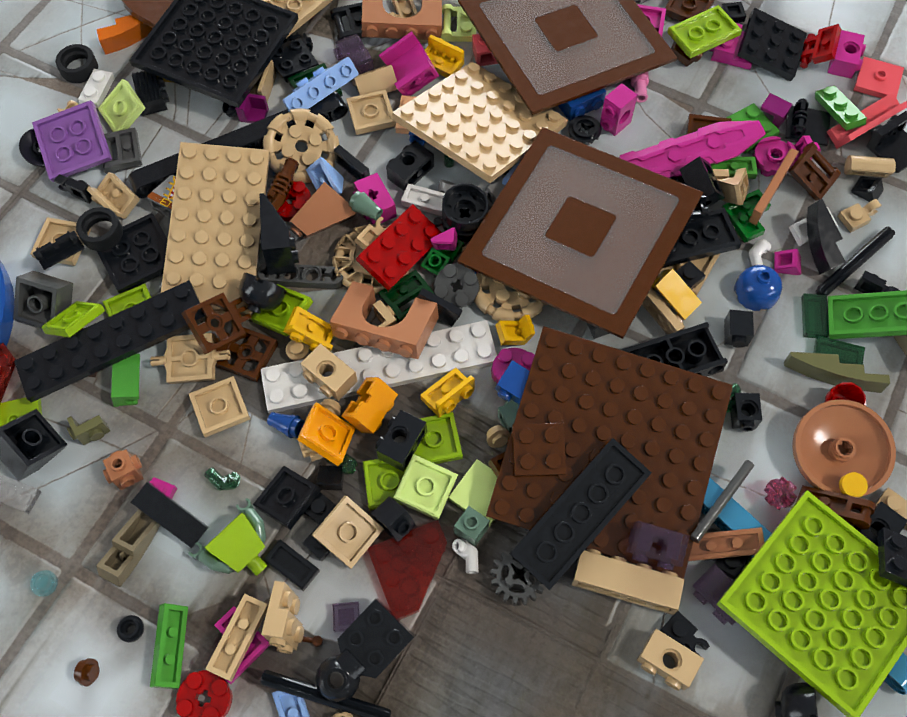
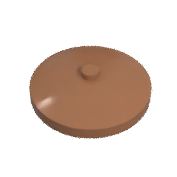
(841, 440)

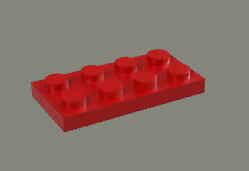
(399, 247)

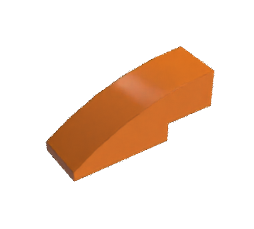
(123, 34)

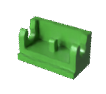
(126, 381)

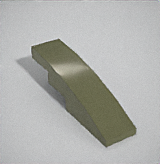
(829, 370)

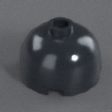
(260, 293)
(797, 701)

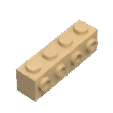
(628, 581)

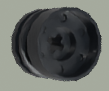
(464, 209)

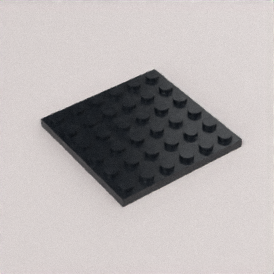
(215, 45)

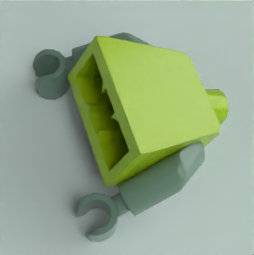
(236, 544)

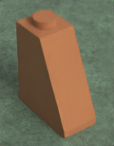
(321, 212)

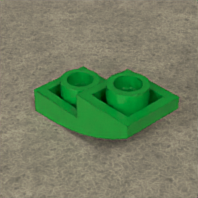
(438, 259)

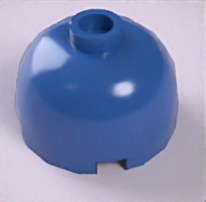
(758, 287)

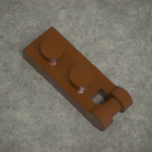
(843, 506)

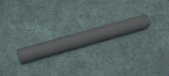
(722, 501)

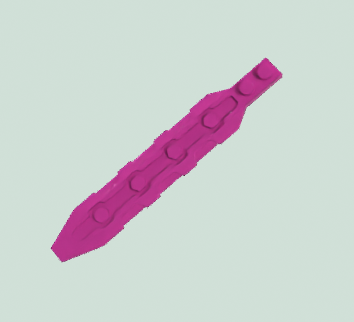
(712, 143)

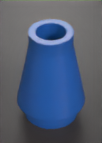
(285, 423)

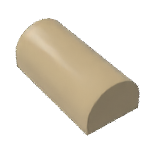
(869, 166)

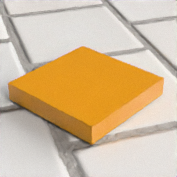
(326, 434)

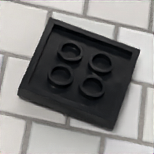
(772, 44)
(137, 255)

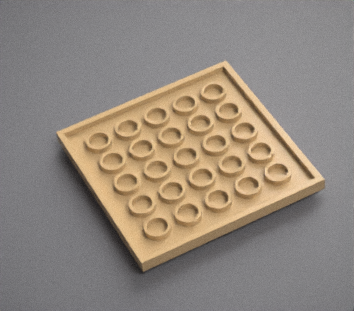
(476, 121)

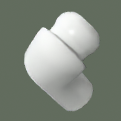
(755, 253)
(468, 553)

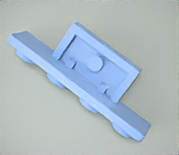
(320, 85)

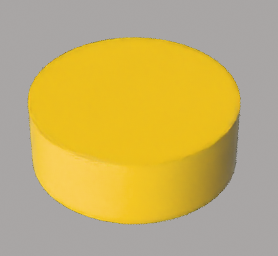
(853, 484)

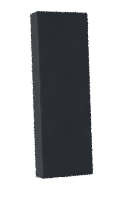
(169, 514)

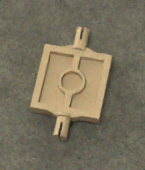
(186, 360)

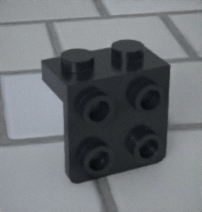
(891, 141)

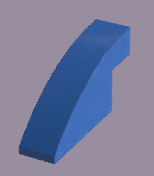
(6, 305)

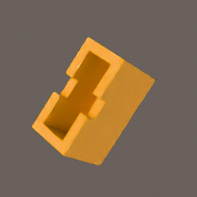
(371, 406)

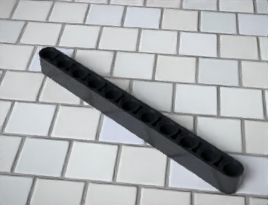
(250, 136)

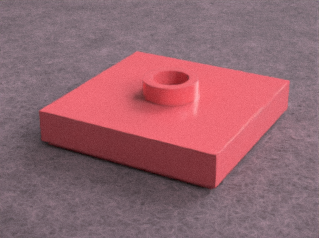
(878, 78)

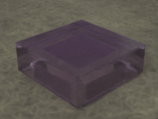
(344, 615)

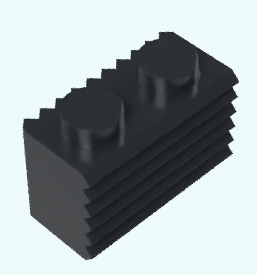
(150, 91)

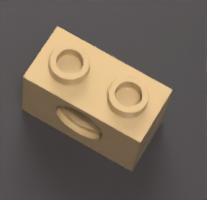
(323, 361)
(686, 661)

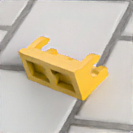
(676, 293)

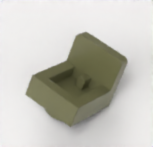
(88, 431)

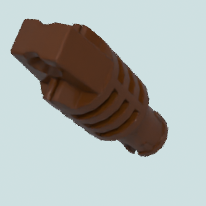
(282, 183)

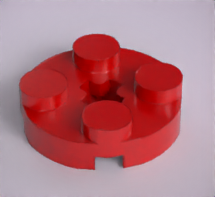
(300, 194)
(195, 685)

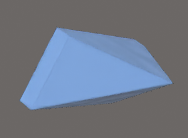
(323, 172)

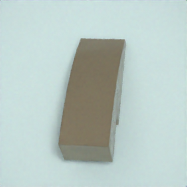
(127, 548)

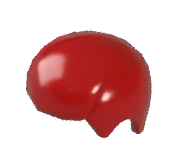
(846, 391)

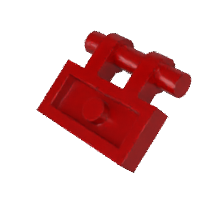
(821, 47)

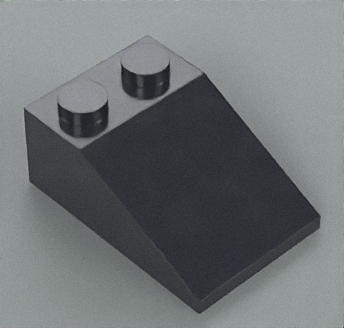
(276, 243)

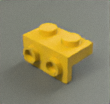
(444, 56)
(308, 329)
(448, 392)

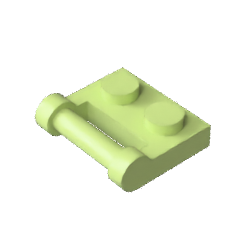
(465, 28)

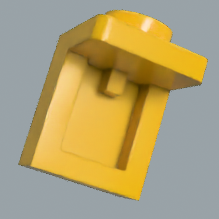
(515, 331)

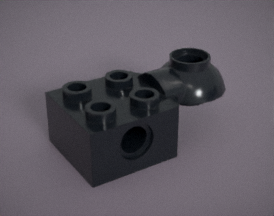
(365, 650)

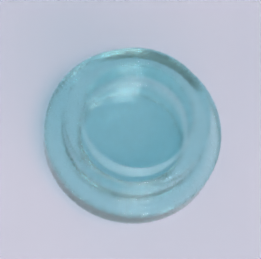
(44, 583)

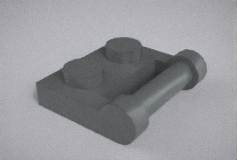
(127, 150)

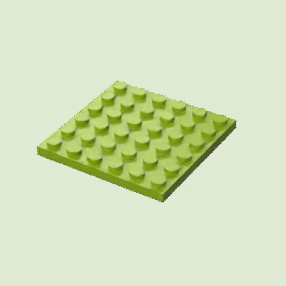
(822, 605)

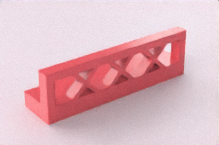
(875, 114)

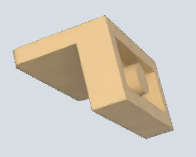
(376, 80)
(265, 82)

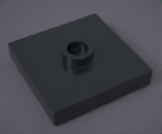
(287, 497)

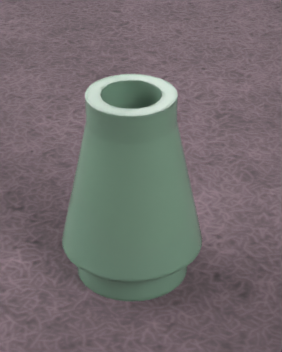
(365, 205)

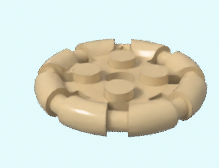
(296, 134)
(347, 246)
(508, 300)

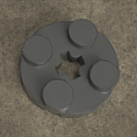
(451, 274)

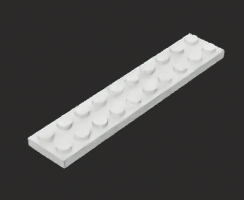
(460, 347)

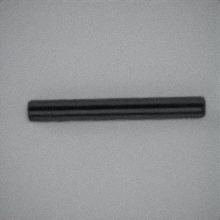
(855, 261)
(310, 692)

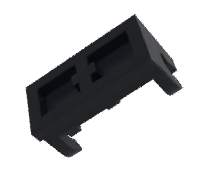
(700, 176)

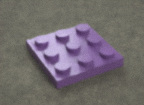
(72, 140)

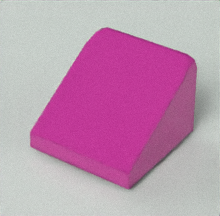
(445, 240)
(787, 262)

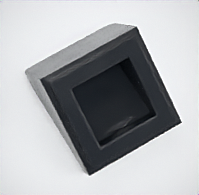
(868, 188)
(330, 477)

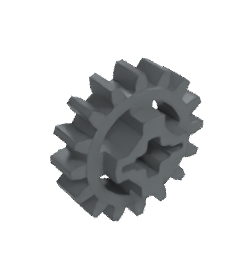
(509, 583)

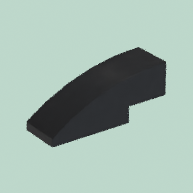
(823, 237)

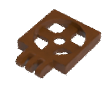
(231, 314)
(263, 359)

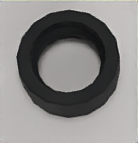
(72, 53)
(94, 216)

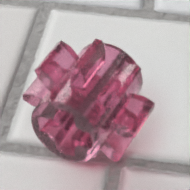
(780, 493)

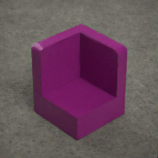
(776, 107)
(252, 109)

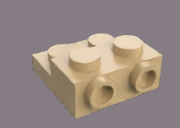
(280, 624)

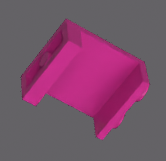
(410, 64)

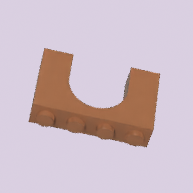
(380, 24)
(404, 338)

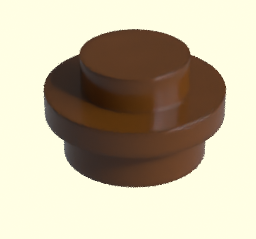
(86, 672)

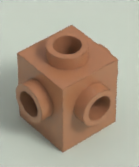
(122, 469)

